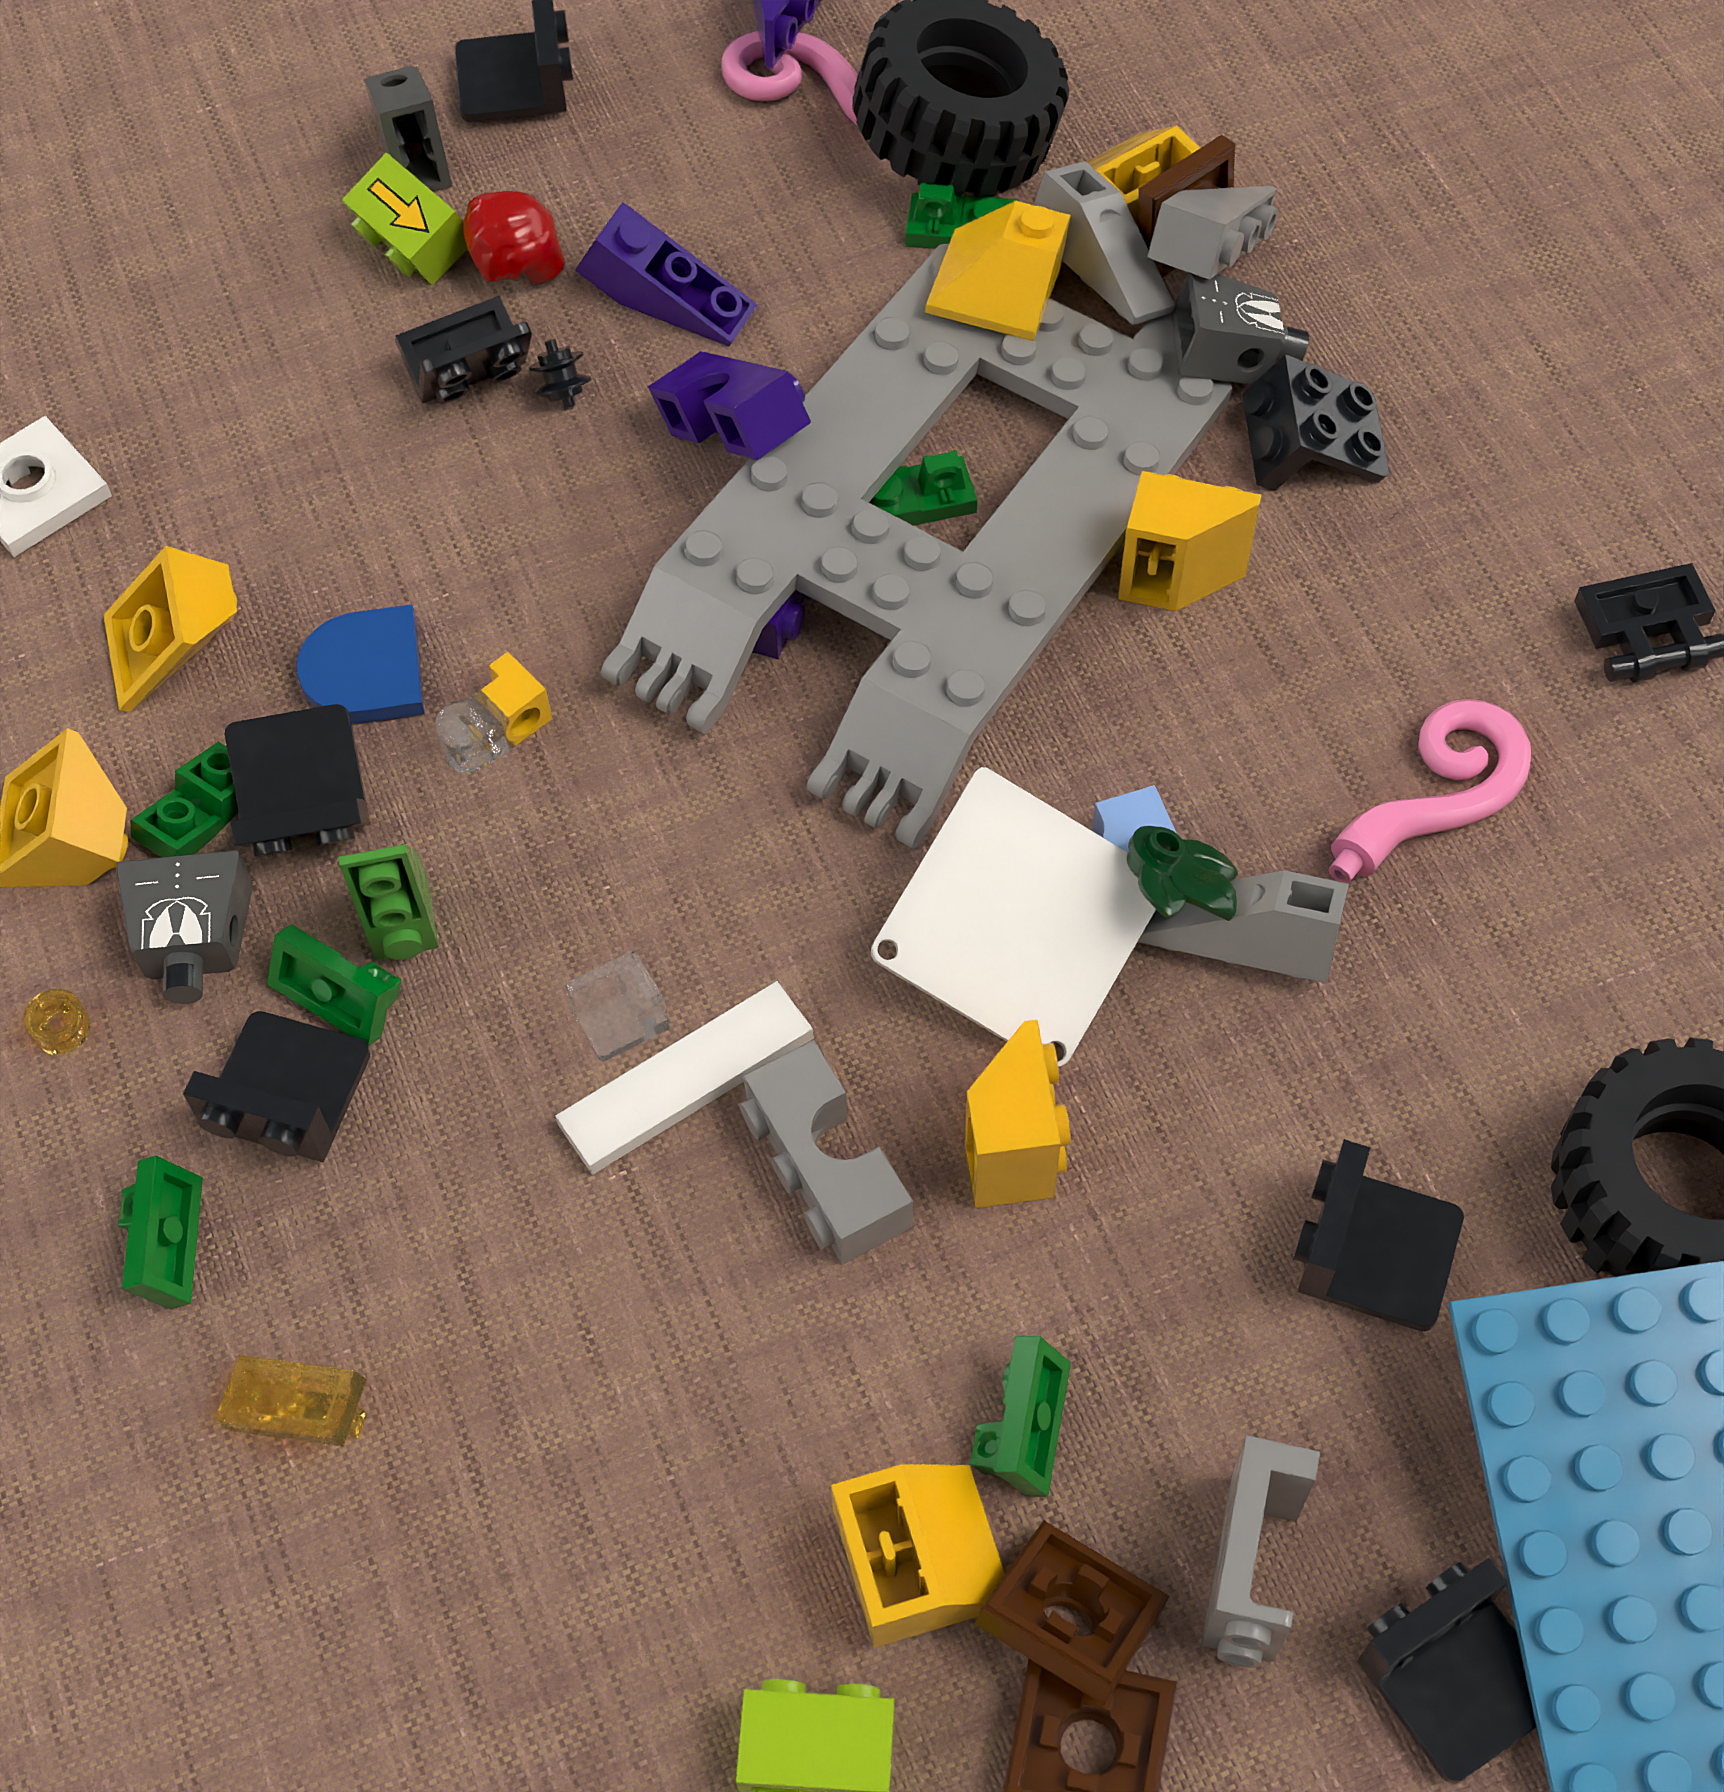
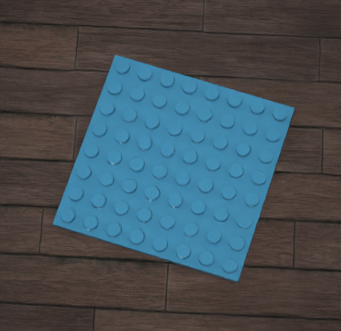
(1609, 1516)

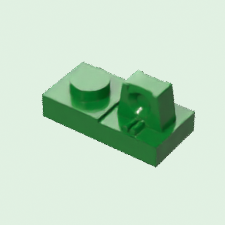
(938, 212)
(929, 491)
(330, 985)
(162, 1232)
(1026, 1440)

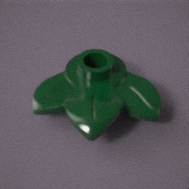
(1181, 872)

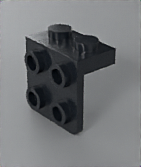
(516, 71)
(464, 350)
(1312, 414)
(295, 779)
(281, 1086)
(1377, 1244)
(1453, 1671)

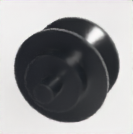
(560, 373)

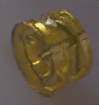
(39, 1027)

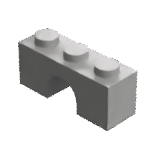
(851, 1200)

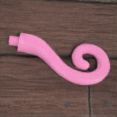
(807, 49)
(1381, 828)

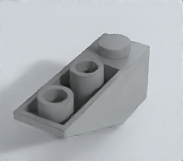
(1212, 227)
(1105, 242)
(1279, 925)

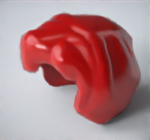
(512, 236)

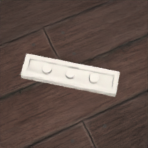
(683, 1077)

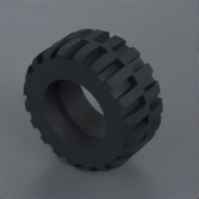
(960, 94)
(1596, 1169)

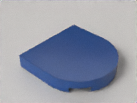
(365, 664)

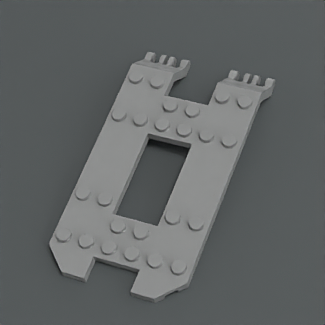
(955, 618)

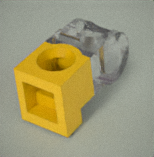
(494, 718)

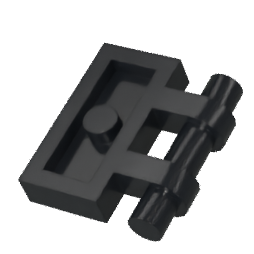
(1648, 606)

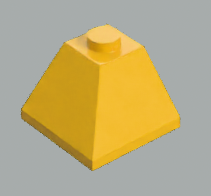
(1001, 269)
(165, 620)
(60, 818)

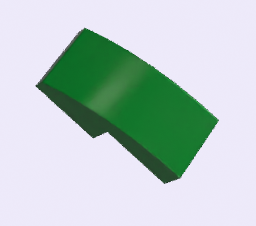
(194, 810)

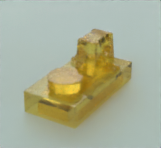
(293, 1401)

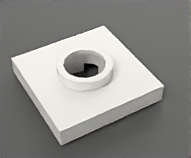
(62, 494)

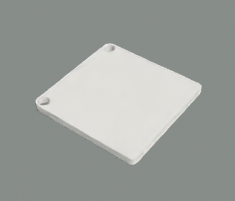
(1016, 915)

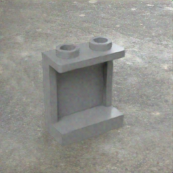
(1268, 1481)

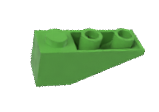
(392, 900)

